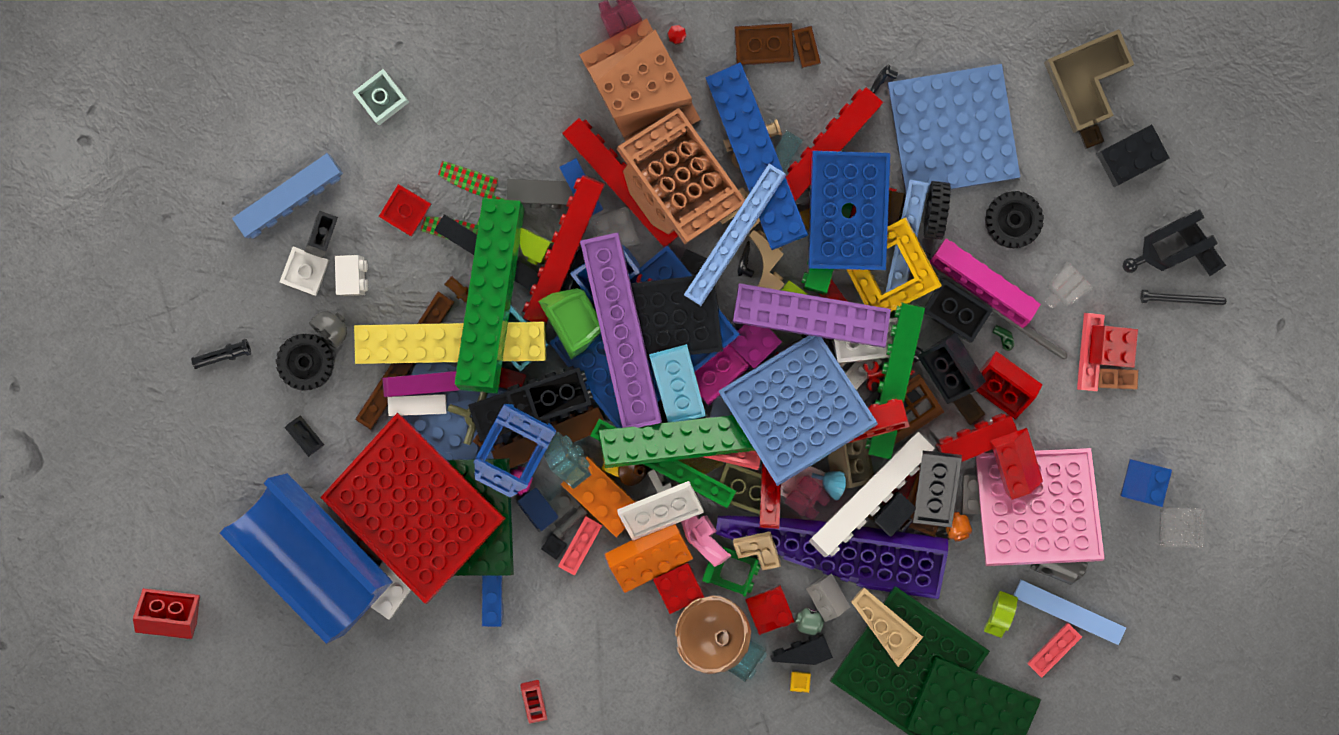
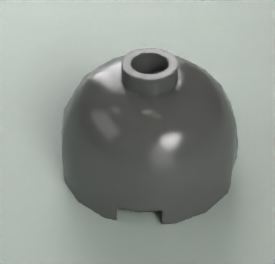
(330, 327)

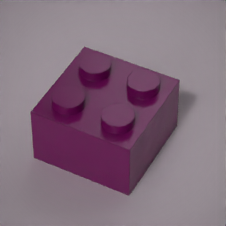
(755, 343)

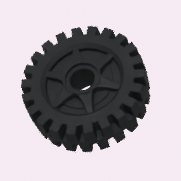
(937, 210)
(999, 223)
(290, 358)

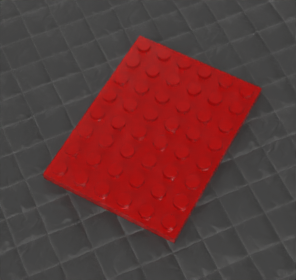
(412, 508)

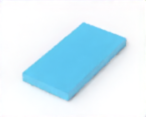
(677, 384)

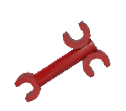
(874, 373)

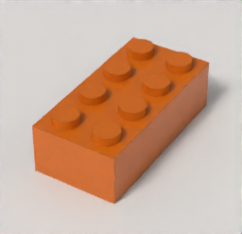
(602, 497)
(648, 557)

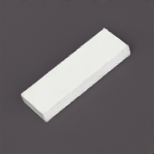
(417, 405)

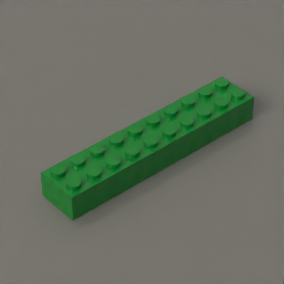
(489, 296)

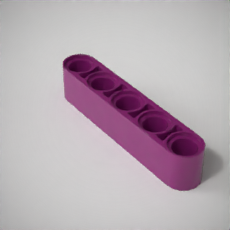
(419, 384)

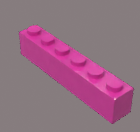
(984, 283)

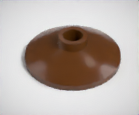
(632, 474)

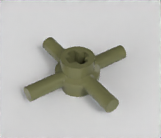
(468, 419)

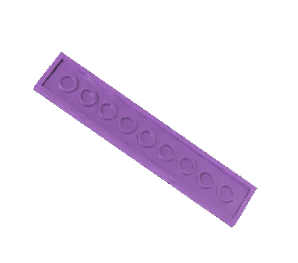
(621, 331)

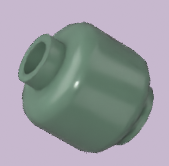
(809, 621)

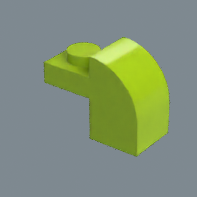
(1002, 614)

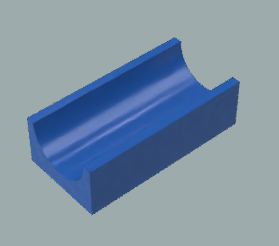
(307, 558)

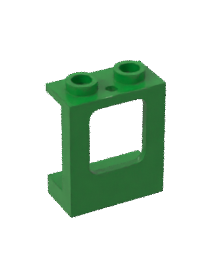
(712, 574)

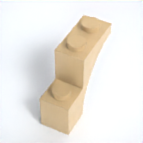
(769, 259)

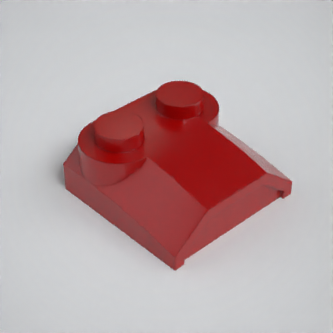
(769, 610)

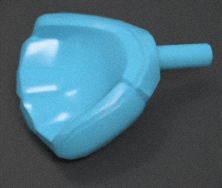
(833, 482)

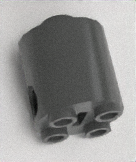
(1064, 572)

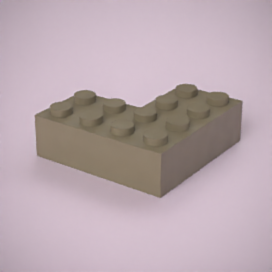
(1078, 74)

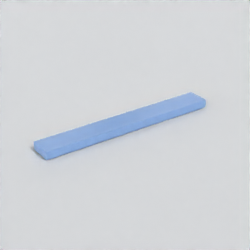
(735, 234)

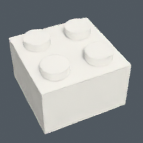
(350, 275)

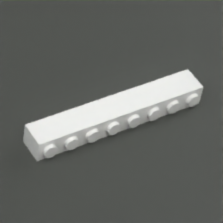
(868, 498)

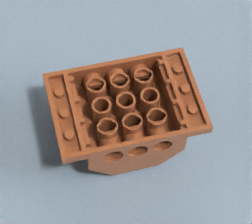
(637, 79)
(677, 178)

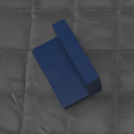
(537, 509)

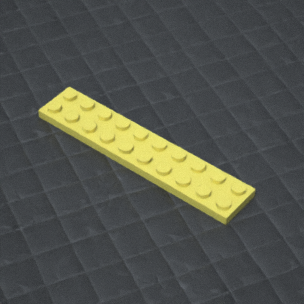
(440, 343)

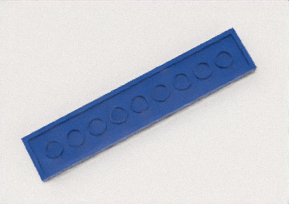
(754, 152)

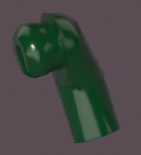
(1006, 337)

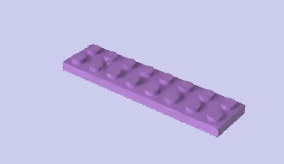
(811, 315)

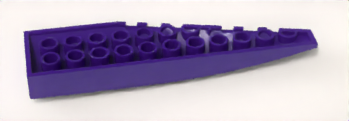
(868, 558)

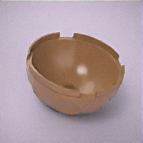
(712, 634)

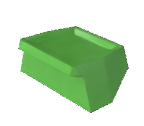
(572, 319)

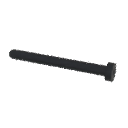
(1146, 296)

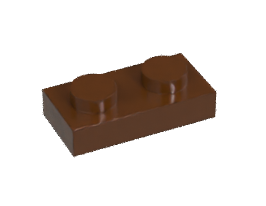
(806, 47)

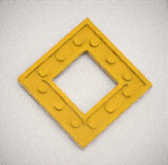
(924, 279)

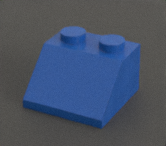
(1146, 483)

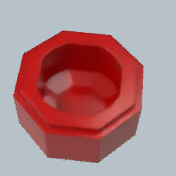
(677, 34)

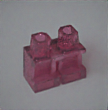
(612, 20)
(813, 492)

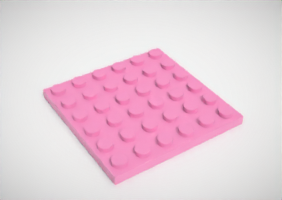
(1052, 522)

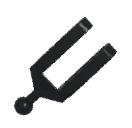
(1150, 255)

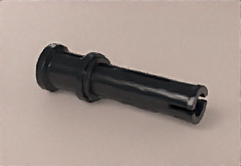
(229, 352)

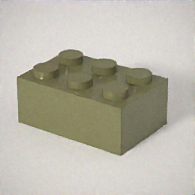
(746, 484)

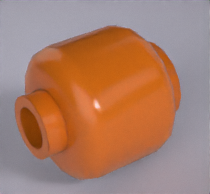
(960, 527)

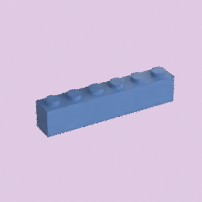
(287, 196)

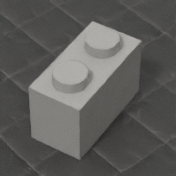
(828, 597)

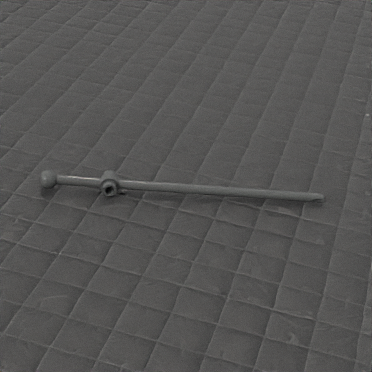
(1026, 330)

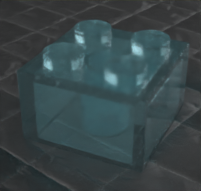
(567, 460)

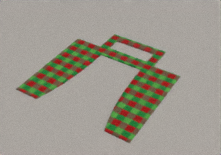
(468, 180)

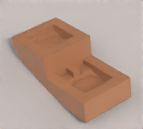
(1118, 379)

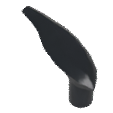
(886, 71)
(742, 268)

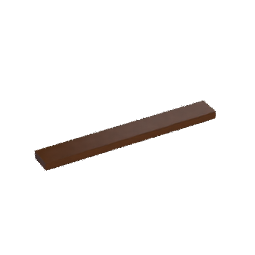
(377, 402)

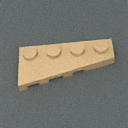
(889, 628)

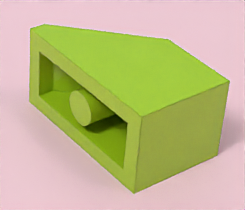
(534, 246)

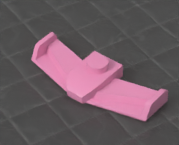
(698, 533)

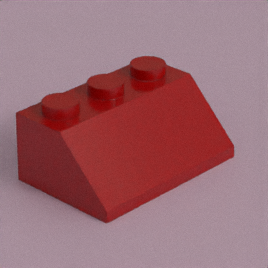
(1008, 385)
(1017, 463)
(166, 613)

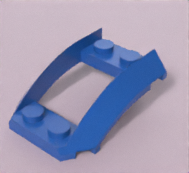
(525, 426)

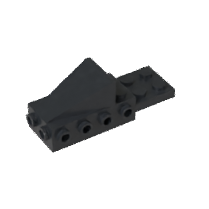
(540, 399)

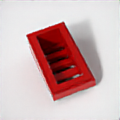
(530, 686)

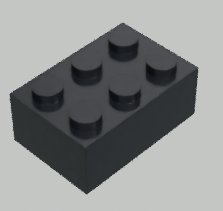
(1133, 155)
(957, 311)

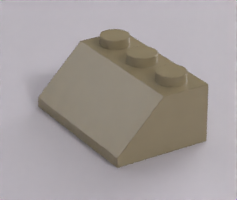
(854, 462)

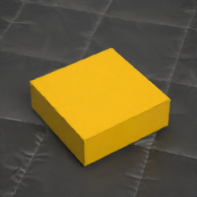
(800, 681)

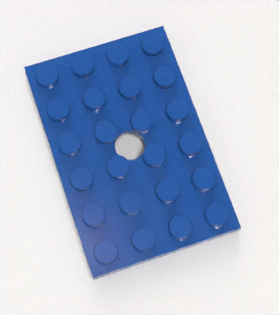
(853, 241)

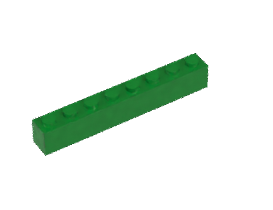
(897, 370)

